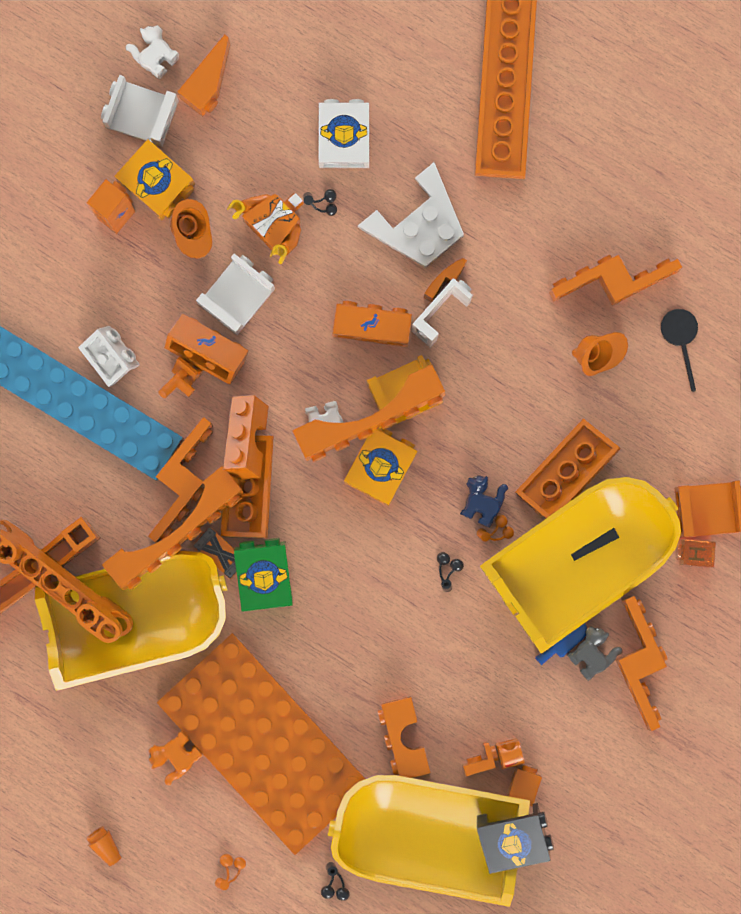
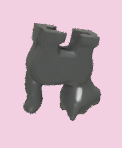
(591, 655)

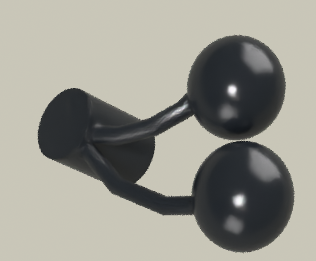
(329, 196)
(456, 565)
(328, 891)

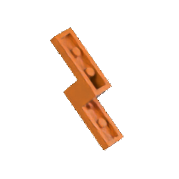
(614, 279)
(181, 480)
(642, 662)

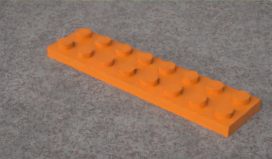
(505, 88)

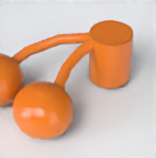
(501, 522)
(226, 860)

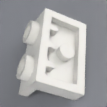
(108, 355)

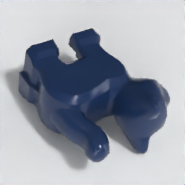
(481, 503)

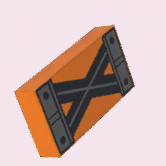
(219, 550)

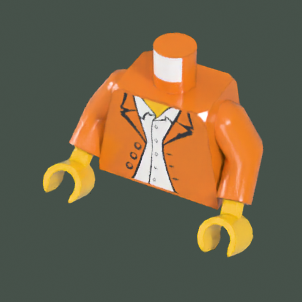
(272, 221)

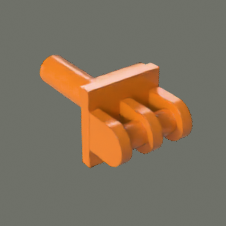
(184, 378)

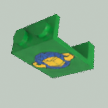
(263, 575)

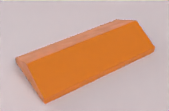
(567, 469)
(251, 514)

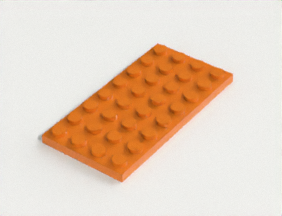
(262, 742)

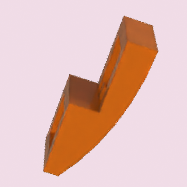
(446, 275)

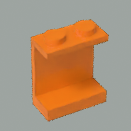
(709, 509)

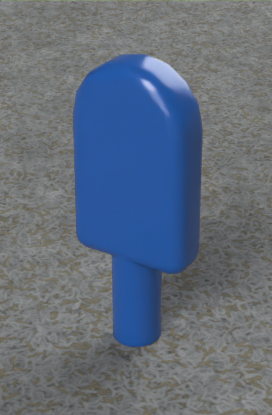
(563, 646)

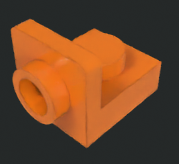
(477, 764)

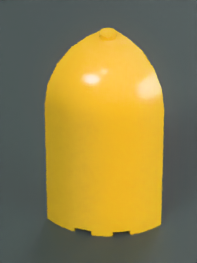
(562, 594)
(172, 614)
(422, 836)

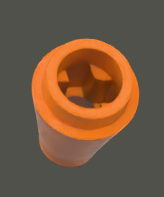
(104, 846)

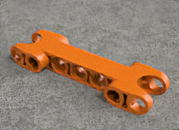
(91, 610)

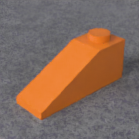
(204, 84)

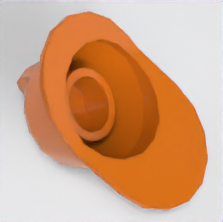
(191, 228)
(600, 352)

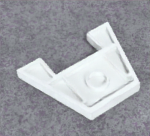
(425, 231)

